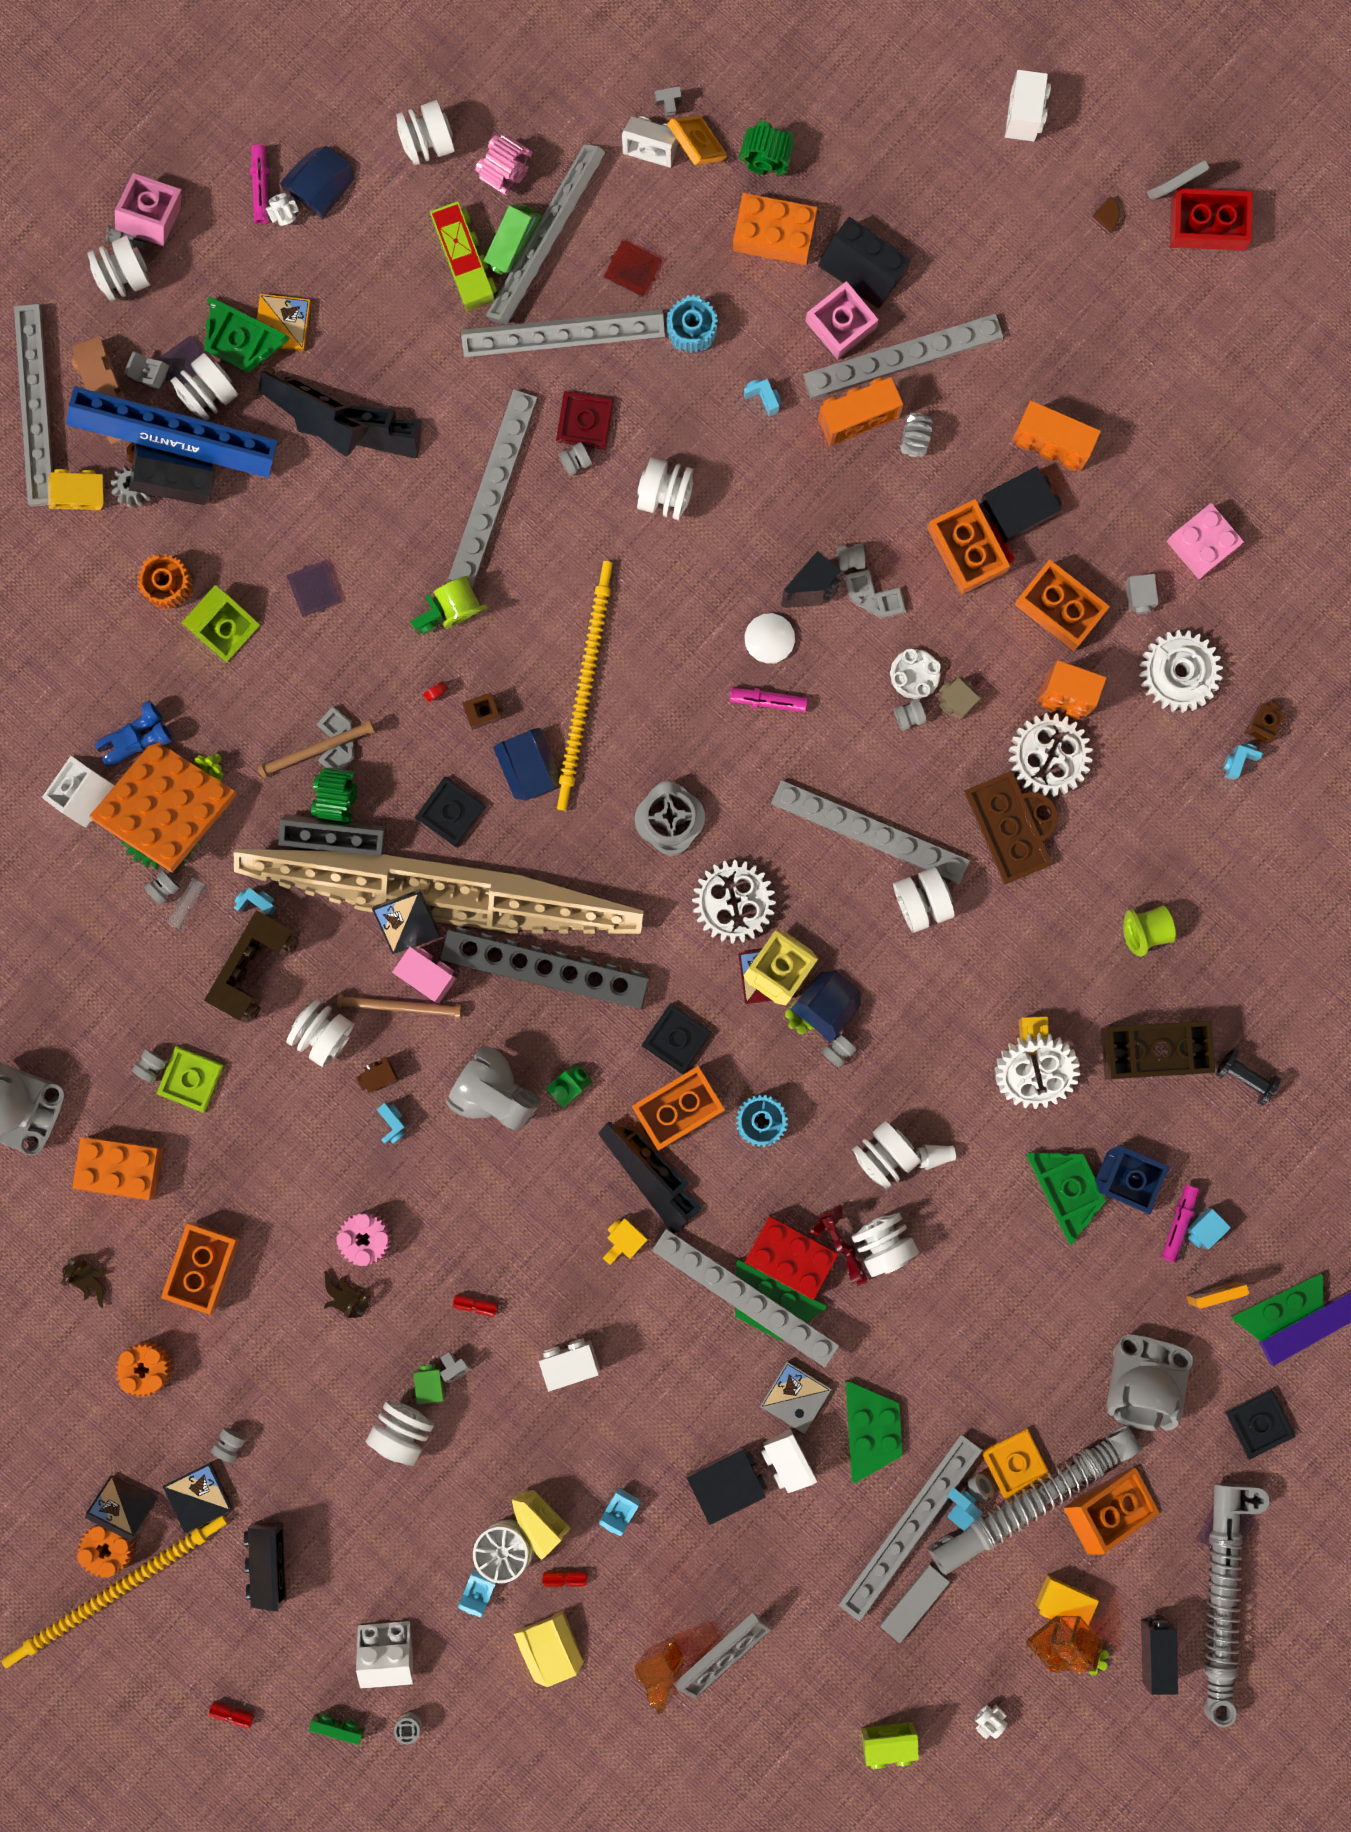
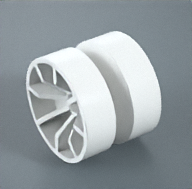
(931, 897)
(502, 1552)

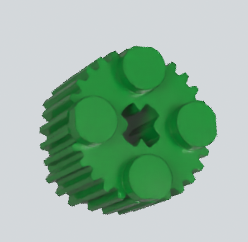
(767, 149)
(334, 794)

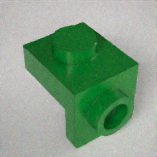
(427, 622)
(569, 1084)

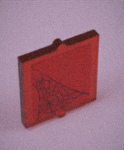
(632, 268)

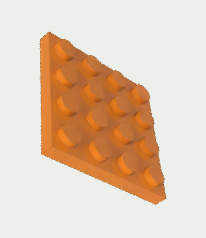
(163, 806)

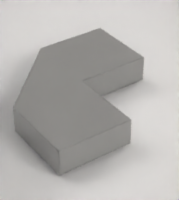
(880, 604)
(342, 755)

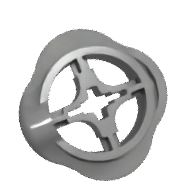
(668, 792)

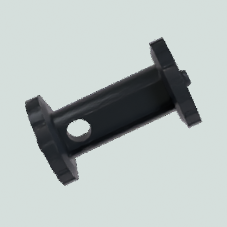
(1247, 1076)

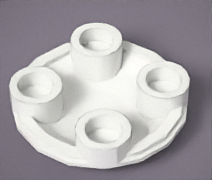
(769, 638)
(915, 673)

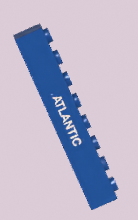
(170, 432)

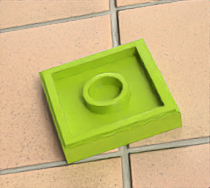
(190, 1079)

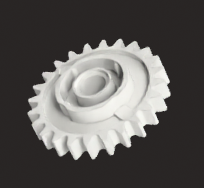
(1199, 667)

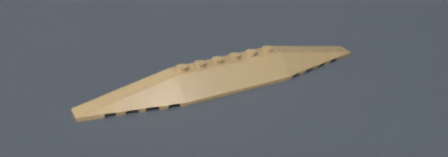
(452, 892)

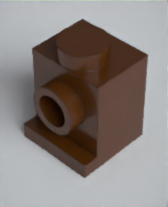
(473, 707)
(1259, 728)
(377, 1076)

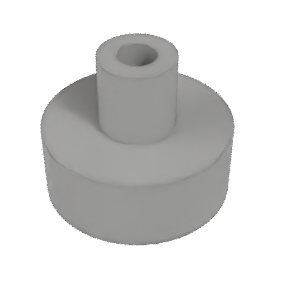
(980, 1488)

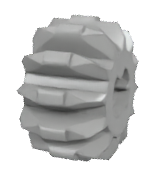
(916, 434)
(123, 492)

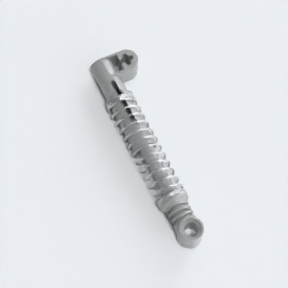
(984, 1533)
(1224, 1587)

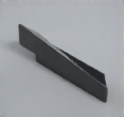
(315, 410)
(384, 431)
(651, 1174)

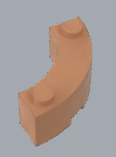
(96, 369)

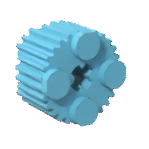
(695, 337)
(773, 1111)

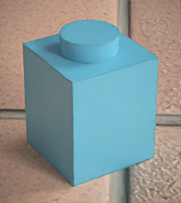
(1207, 1229)

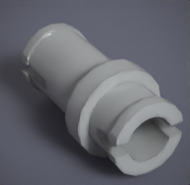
(117, 234)

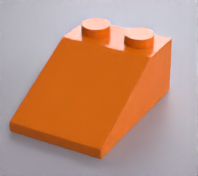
(1111, 1512)

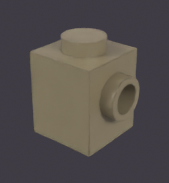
(958, 697)

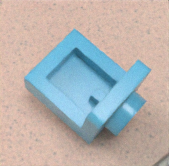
(769, 398)
(1234, 762)
(261, 900)
(392, 1117)
(964, 1511)
(619, 1512)
(476, 1594)

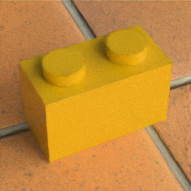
(75, 490)
(1064, 1600)

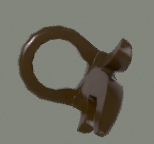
(82, 1275)
(348, 1301)

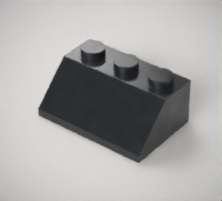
(864, 262)
(170, 475)
(813, 583)
(265, 1565)

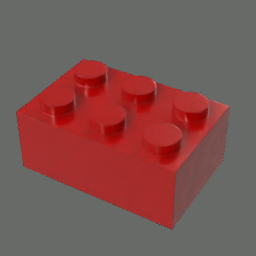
(1211, 219)
(791, 1257)

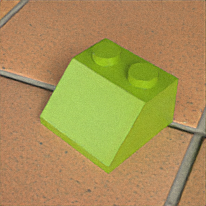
(220, 623)
(890, 1745)

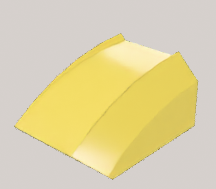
(780, 967)
(538, 1522)
(550, 1650)

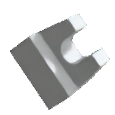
(668, 98)
(454, 1368)

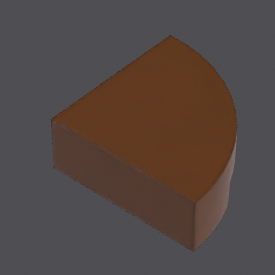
(1107, 214)

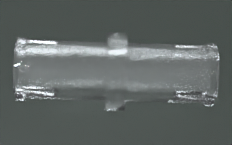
(186, 904)

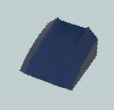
(319, 180)
(527, 764)
(828, 1004)
(1131, 1178)

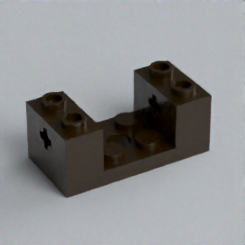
(223, 992)
(1130, 1050)

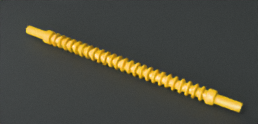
(602, 592)
(32, 1646)

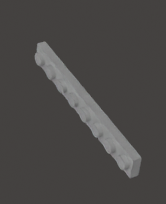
(545, 234)
(563, 333)
(903, 356)
(34, 402)
(493, 486)
(869, 831)
(746, 1298)
(910, 1528)

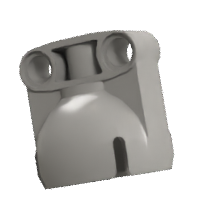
(489, 1090)
(25, 1110)
(1148, 1383)

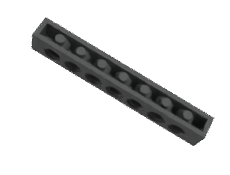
(454, 953)

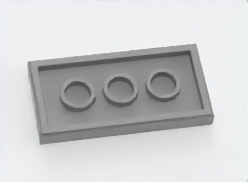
(723, 1656)

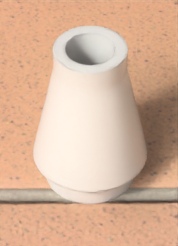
(935, 1155)

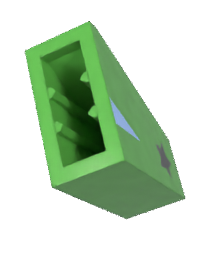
(512, 237)

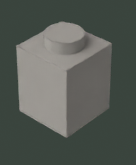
(1141, 593)

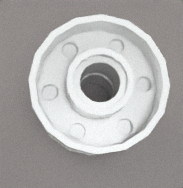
(426, 132)
(119, 268)
(204, 387)
(667, 489)
(324, 1035)
(890, 1152)
(887, 1249)
(398, 1437)

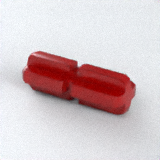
(1004, 546)
(480, 1307)
(558, 1579)
(225, 1712)

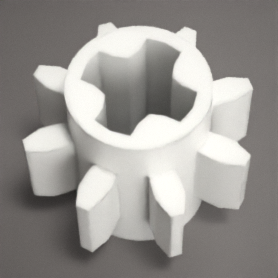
(282, 209)
(991, 1721)

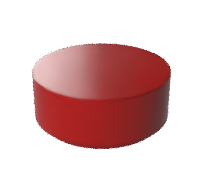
(435, 692)

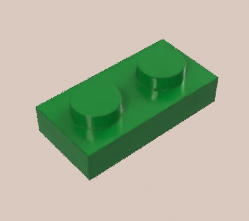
(327, 1726)

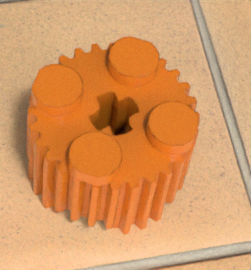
(174, 591)
(134, 1380)
(96, 1559)

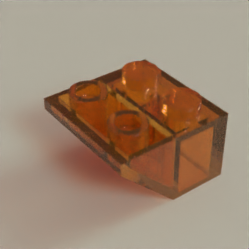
(1066, 1645)
(658, 1671)

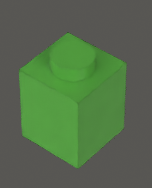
(428, 1384)

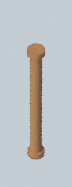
(317, 748)
(401, 1006)

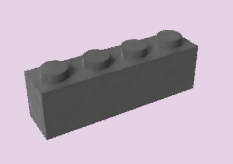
(332, 835)

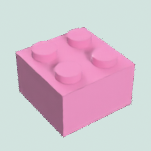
(147, 209)
(841, 320)
(1205, 541)
(424, 975)

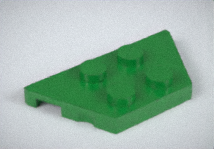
(239, 337)
(1068, 1189)
(780, 1293)
(1282, 1308)
(872, 1431)

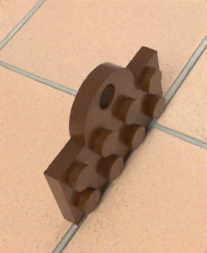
(1012, 826)

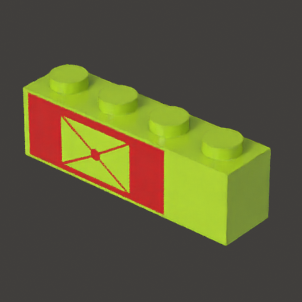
(462, 256)

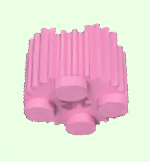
(504, 163)
(349, 1239)

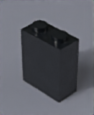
(1022, 503)
(727, 1485)
(1159, 1656)

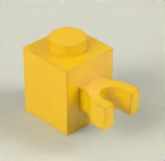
(1033, 1026)
(625, 1239)

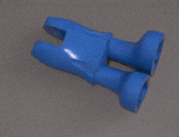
(128, 740)

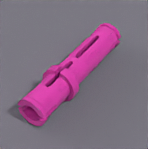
(259, 156)
(768, 699)
(1179, 1227)

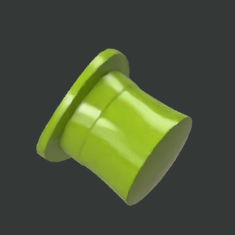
(458, 601)
(1148, 929)

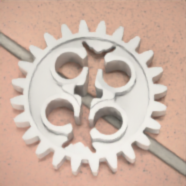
(1029, 745)
(756, 896)
(1013, 1075)

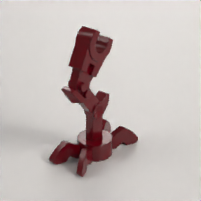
(828, 1221)

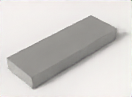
(914, 1603)

